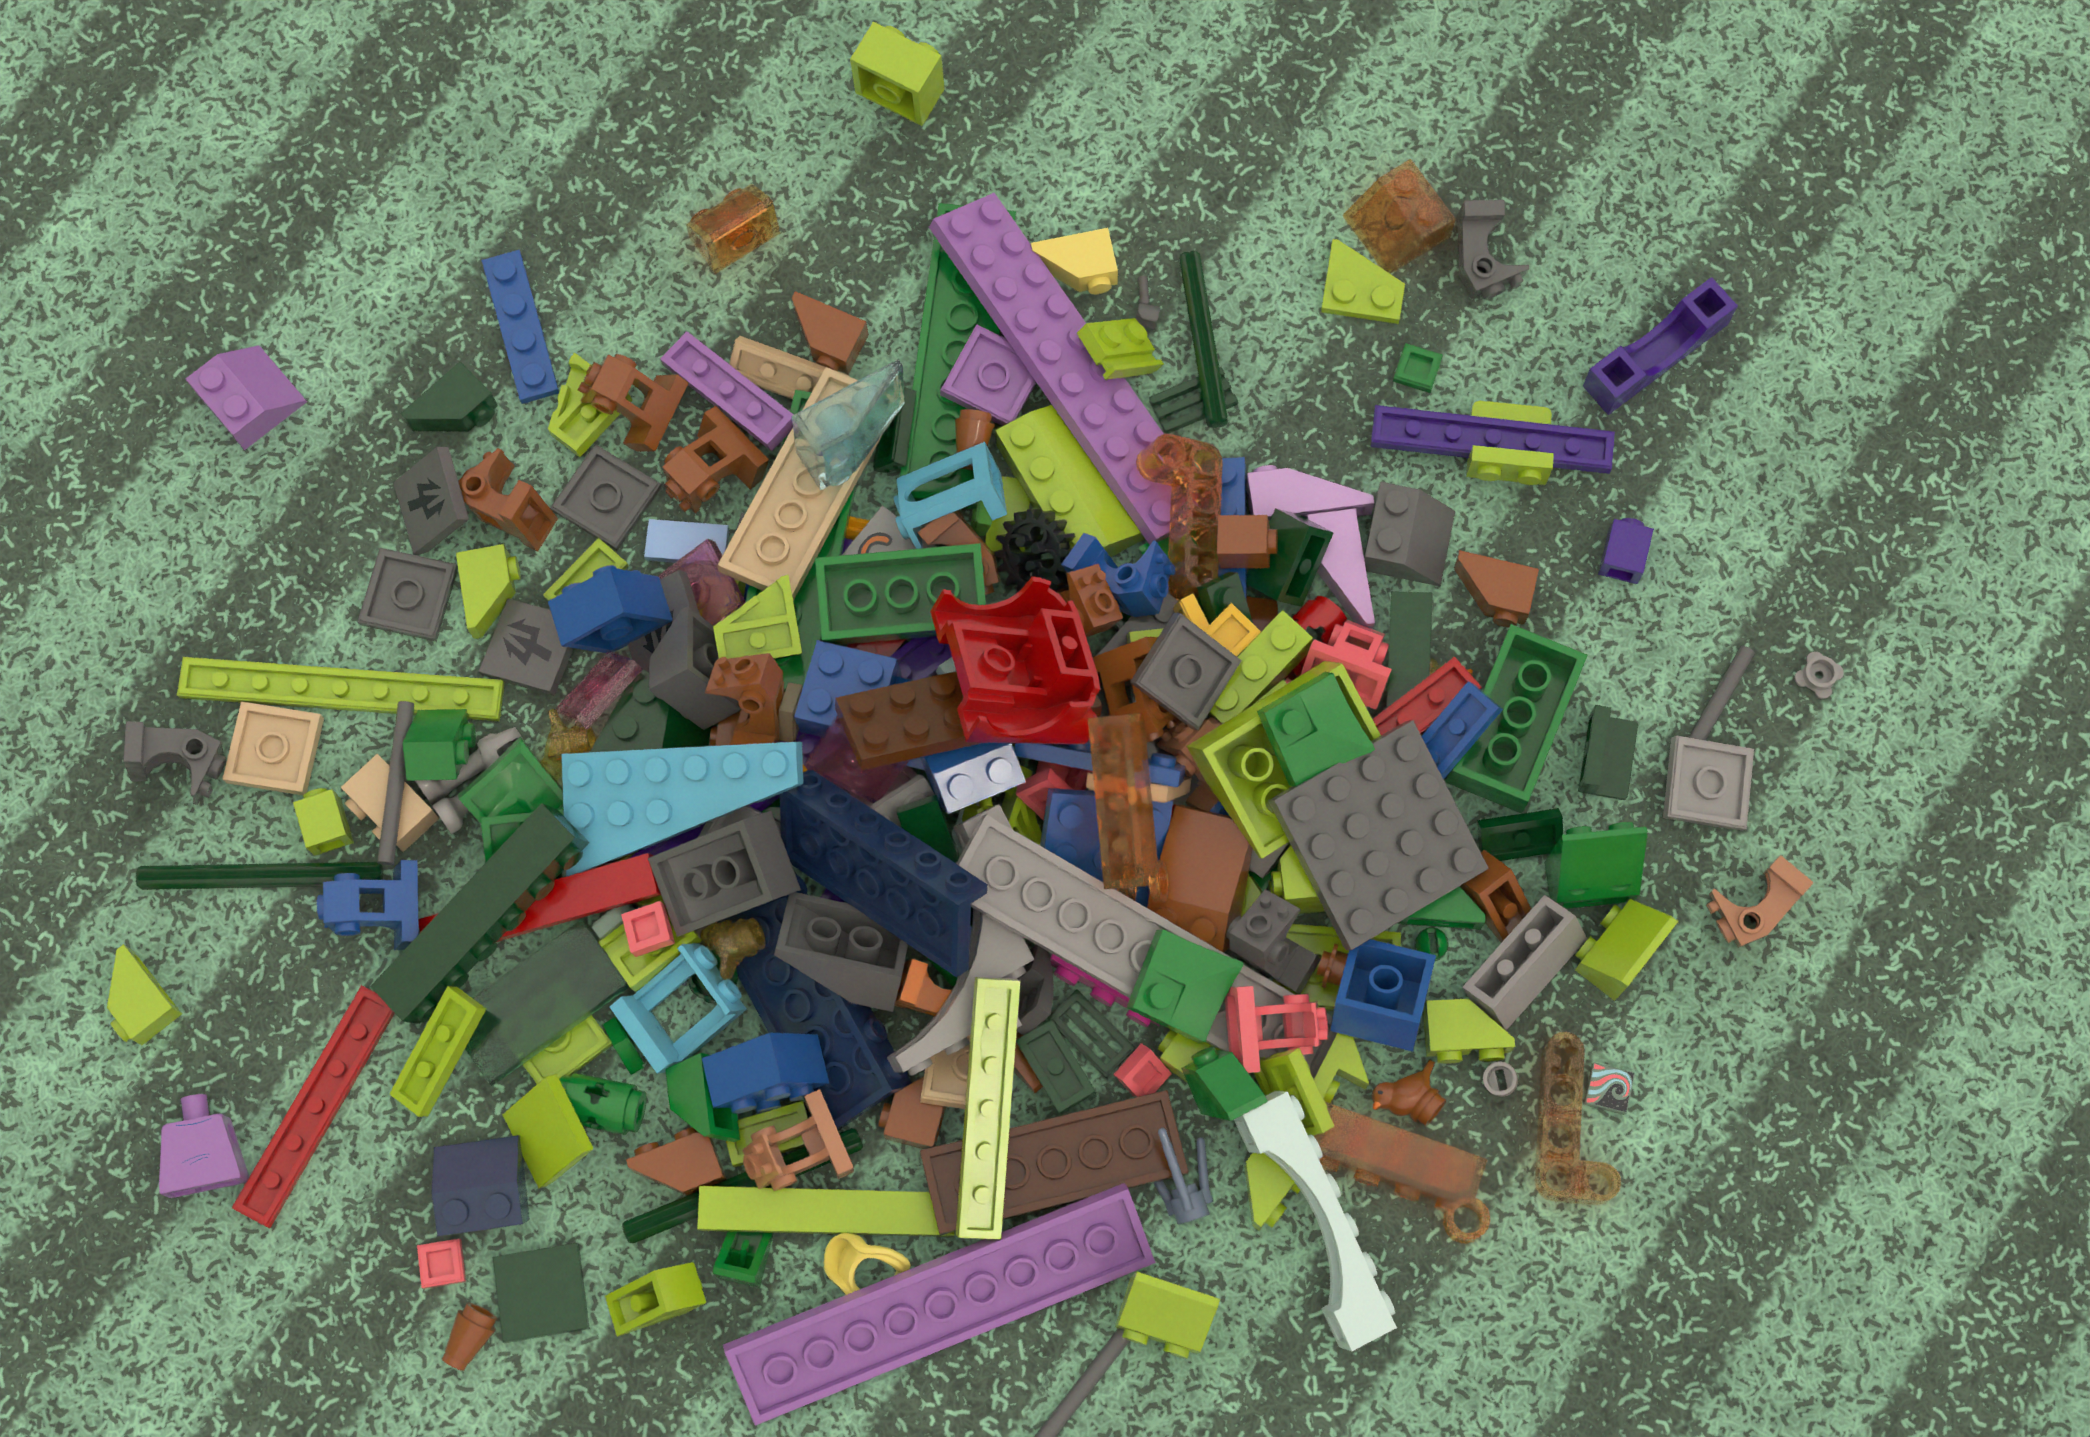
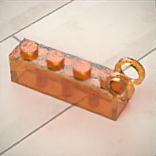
(1125, 806)
(1409, 1163)

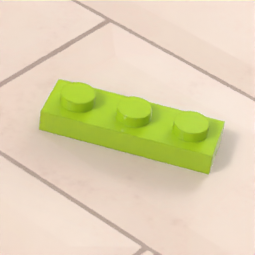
(437, 1051)

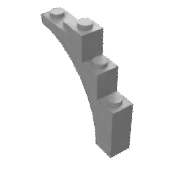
(992, 954)

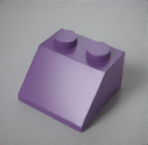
(246, 393)

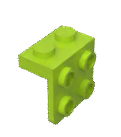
(1510, 464)

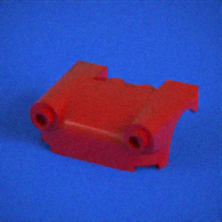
(1020, 666)

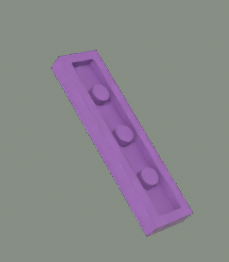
(729, 390)

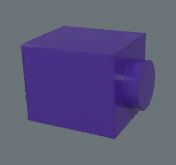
(1626, 550)

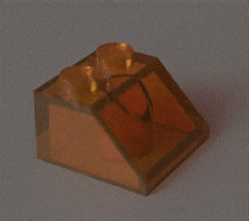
(1400, 217)
(733, 227)

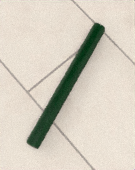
(250, 875)
(687, 1207)

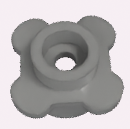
(1818, 663)

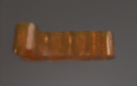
(1192, 563)
(1569, 1120)

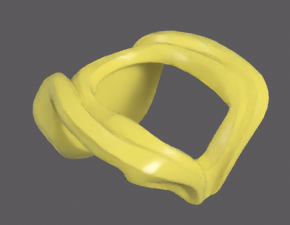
(847, 1251)

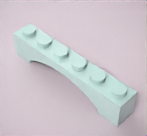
(1356, 1306)

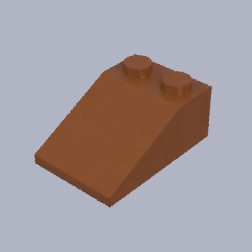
(1206, 874)

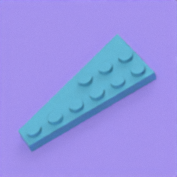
(652, 795)

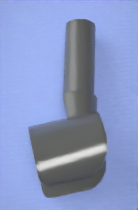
(1146, 312)

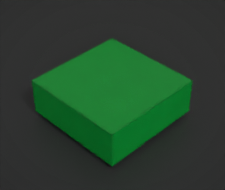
(1417, 368)

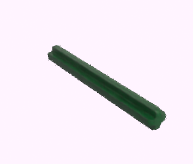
(1203, 340)

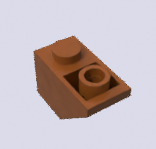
(680, 1164)

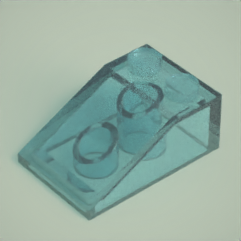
(845, 426)

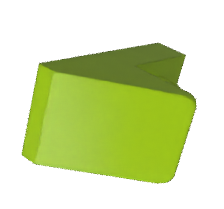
(1343, 1061)

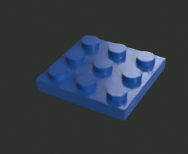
(1073, 832)

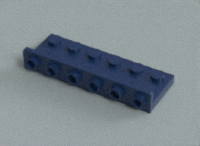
(880, 870)
(849, 1033)

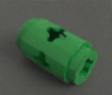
(616, 1111)

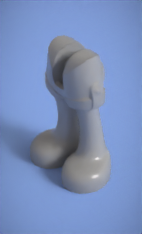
(452, 809)

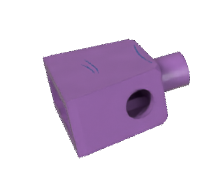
(199, 1152)

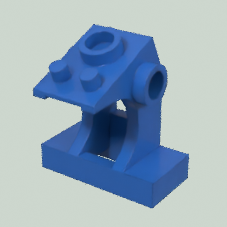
(1136, 586)
(340, 904)

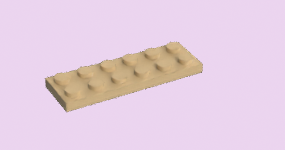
(788, 513)

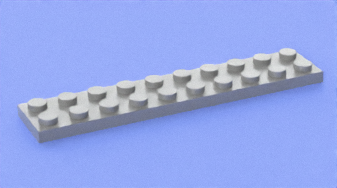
(1092, 925)

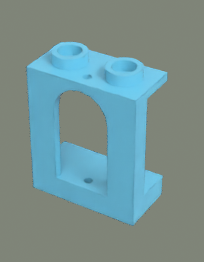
(985, 486)
(645, 1030)

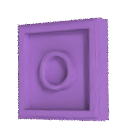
(989, 377)

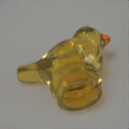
(564, 741)
(733, 942)

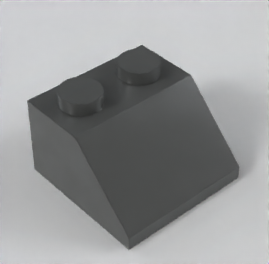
(1408, 535)
(683, 668)

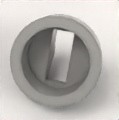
(1492, 1082)

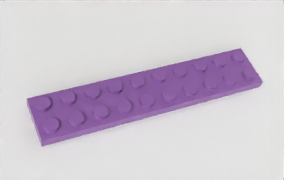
(1043, 332)
(939, 1304)

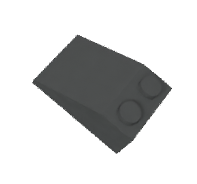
(724, 873)
(842, 950)

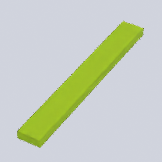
(336, 687)

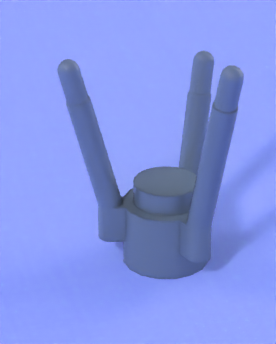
(1187, 1201)

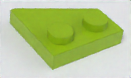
(1360, 287)
(574, 422)
(761, 625)

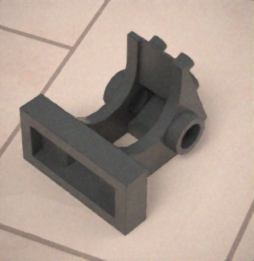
(1474, 224)
(151, 747)
(1262, 942)

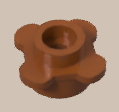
(1332, 966)

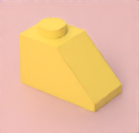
(1081, 260)

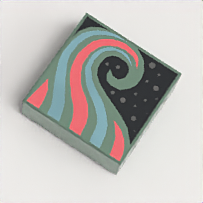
(1609, 1088)

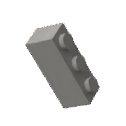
(1525, 962)

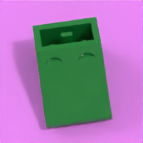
(1597, 866)

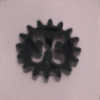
(1025, 532)

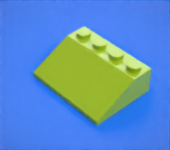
(1064, 479)
(1244, 767)

